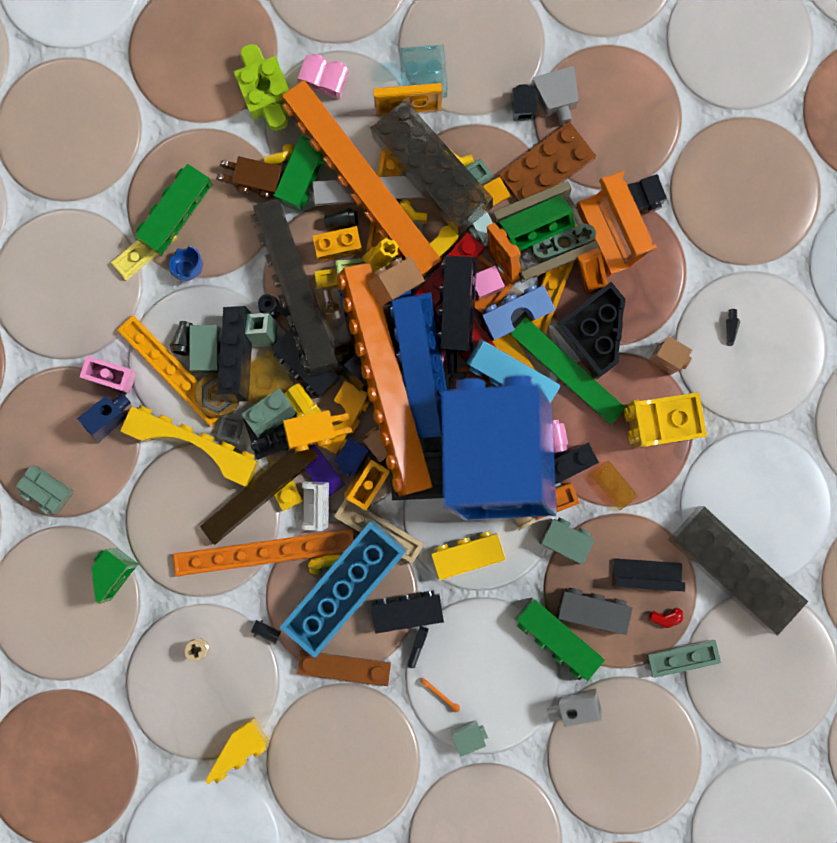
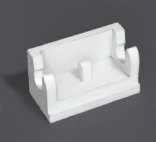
(316, 505)

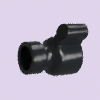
(271, 305)

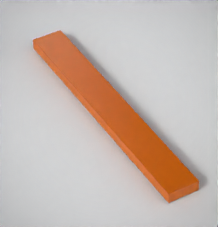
(262, 552)

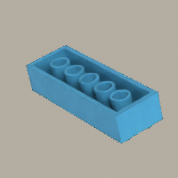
(343, 588)

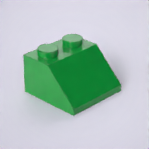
(110, 573)

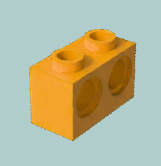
(337, 244)

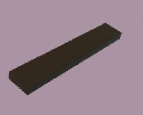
(257, 493)

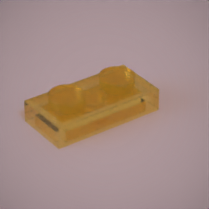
(614, 485)

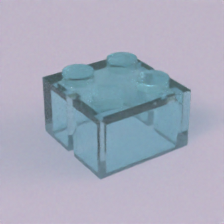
(424, 66)

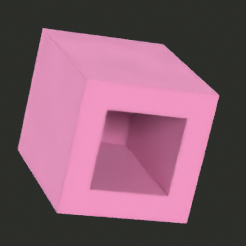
(488, 283)

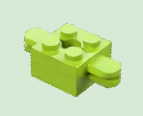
(263, 87)

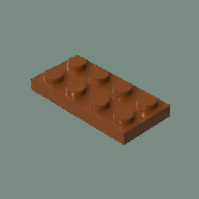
(548, 163)

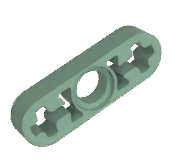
(577, 231)

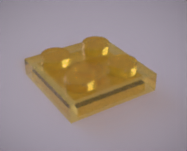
(267, 377)

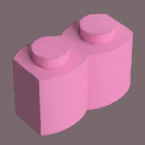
(324, 76)

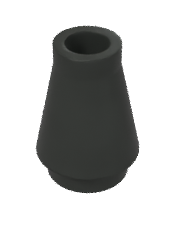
(341, 220)
(181, 340)

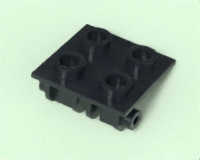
(269, 444)

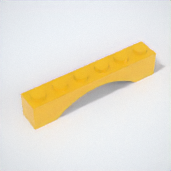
(148, 427)

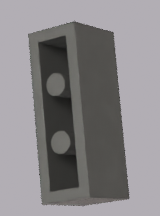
(594, 611)

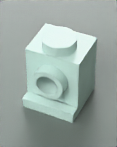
(479, 229)

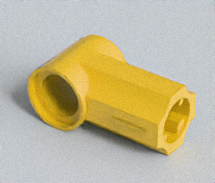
(381, 254)
(301, 401)

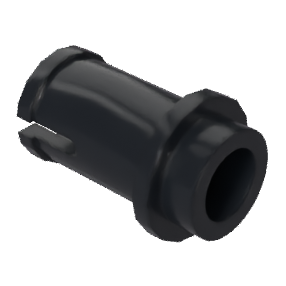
(264, 630)

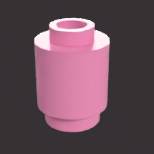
(559, 437)

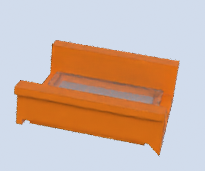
(617, 224)

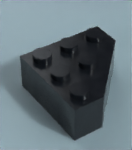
(596, 330)

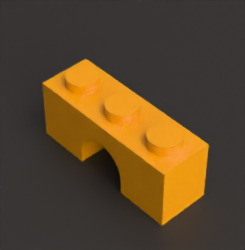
(353, 402)

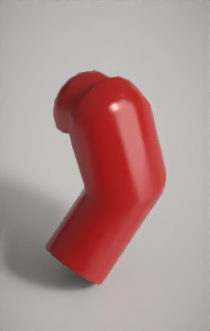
(669, 620)

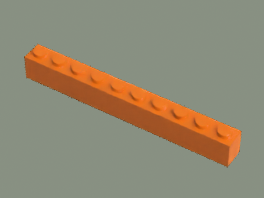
(358, 176)
(384, 381)

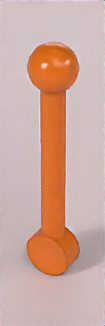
(454, 707)

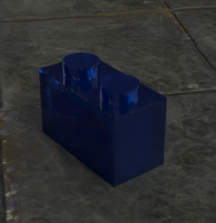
(351, 457)

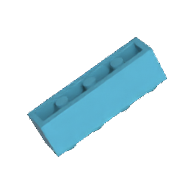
(498, 365)

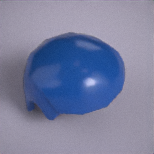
(186, 264)

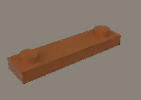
(344, 668)

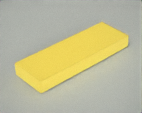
(134, 259)

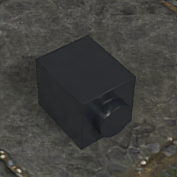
(524, 102)

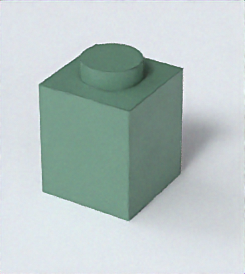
(261, 329)
(469, 738)

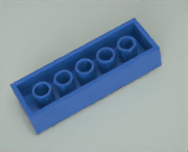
(421, 361)

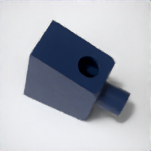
(95, 420)

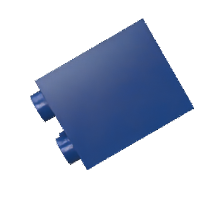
(498, 450)

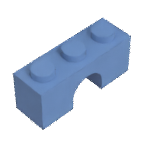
(534, 302)

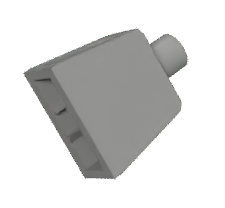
(557, 93)
(586, 705)

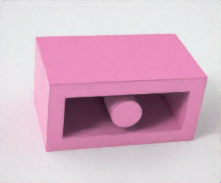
(108, 374)

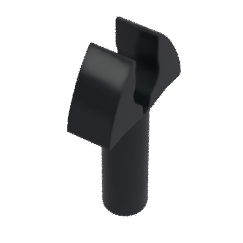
(452, 368)
(417, 647)

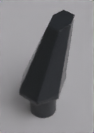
(732, 326)

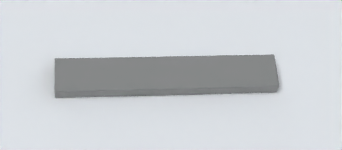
(333, 193)

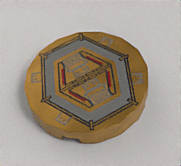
(209, 401)

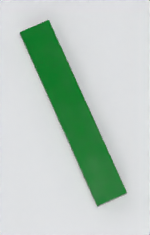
(567, 371)

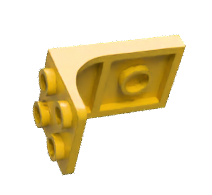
(665, 420)

